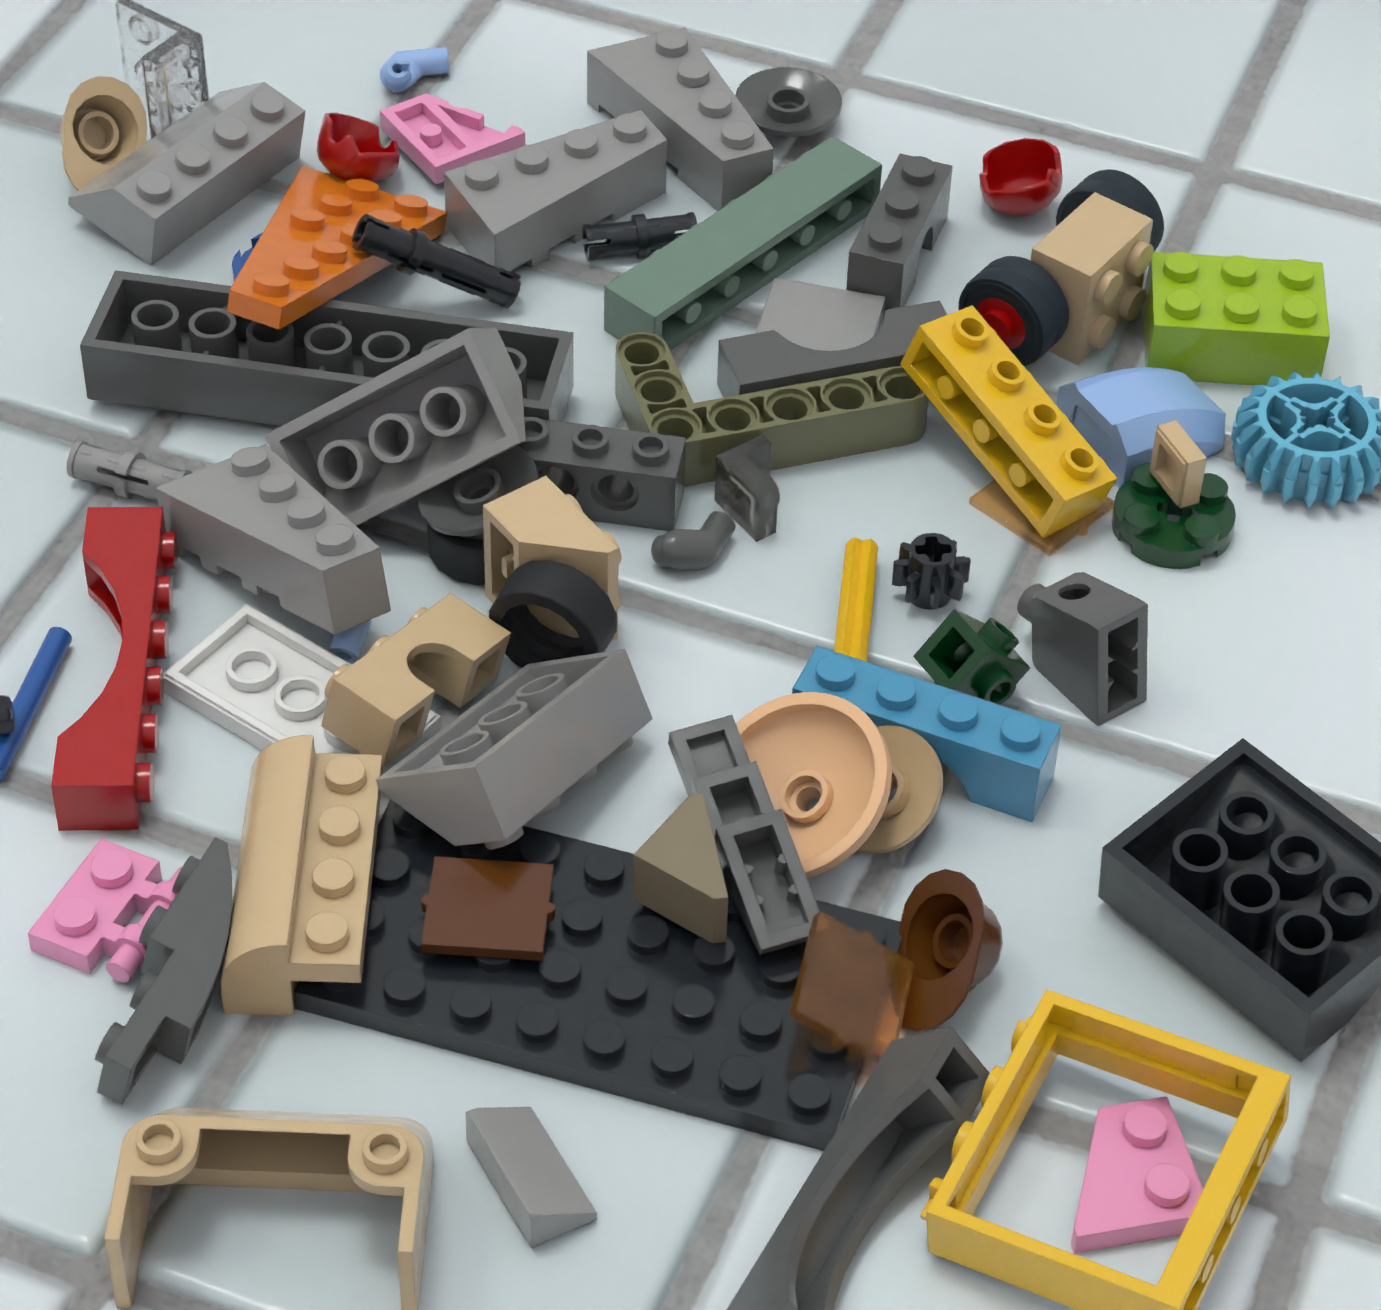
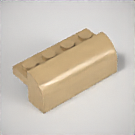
(301, 875)

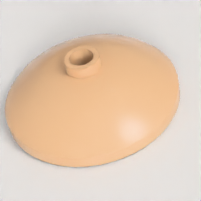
(823, 749)

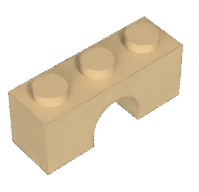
(388, 693)

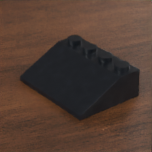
(1257, 895)

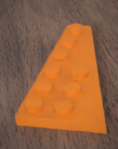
(309, 250)

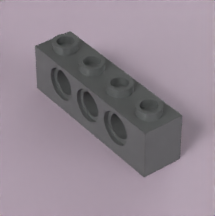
(611, 471)

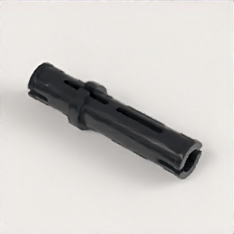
(416, 253)

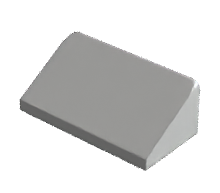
(528, 1172)

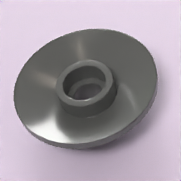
(790, 101)
(458, 503)

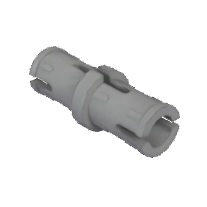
(124, 472)

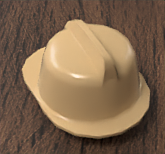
(100, 128)

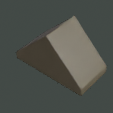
(681, 872)

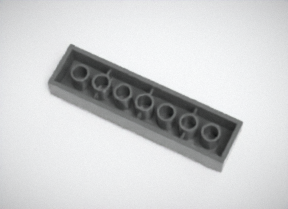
(181, 351)

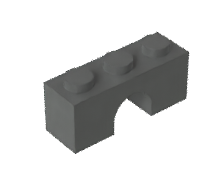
(900, 223)

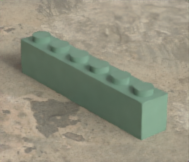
(744, 245)

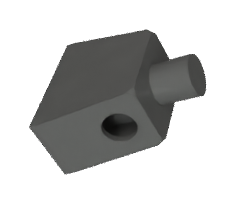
(1089, 643)

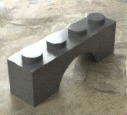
(771, 361)

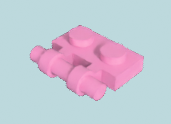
(96, 906)

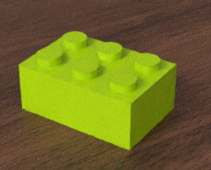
(1235, 317)

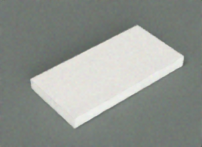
(265, 684)

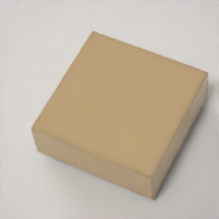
(1178, 464)

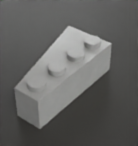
(685, 97)
(546, 191)
(278, 538)

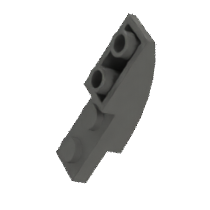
(178, 972)

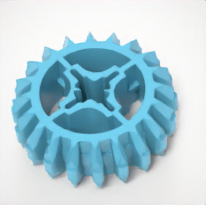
(1309, 439)

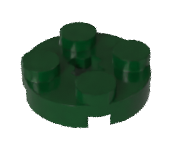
(1202, 528)

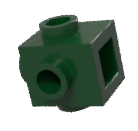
(973, 657)

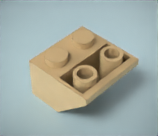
(546, 525)

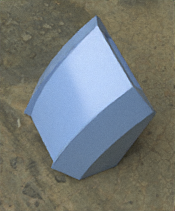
(1123, 408)

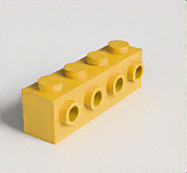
(1007, 420)

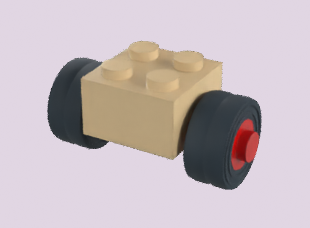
(1080, 275)

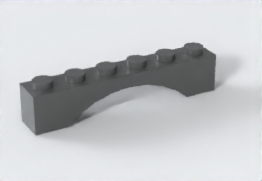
(895, 1125)

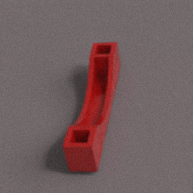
(102, 756)

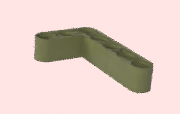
(800, 420)

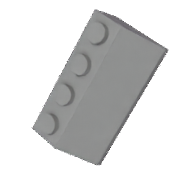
(194, 170)
(409, 426)
(520, 748)

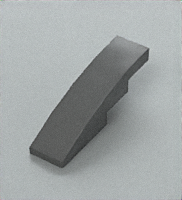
(748, 833)

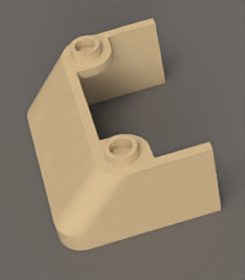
(271, 1152)

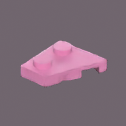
(444, 136)
(1135, 1178)

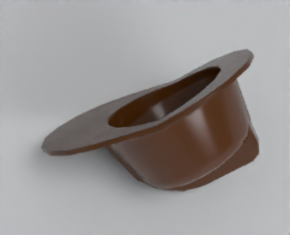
(950, 941)

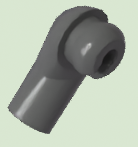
(694, 548)

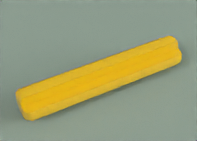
(856, 598)

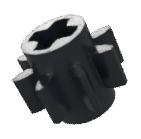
(931, 571)

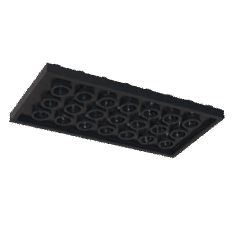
(615, 1001)

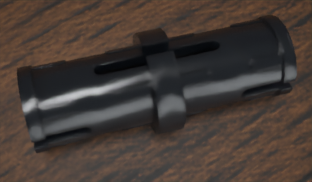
(635, 236)

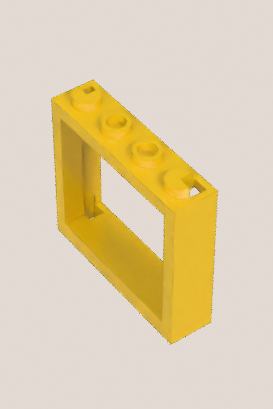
(1141, 1054)

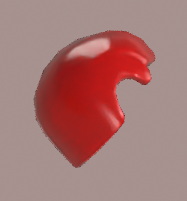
(353, 149)
(1021, 176)

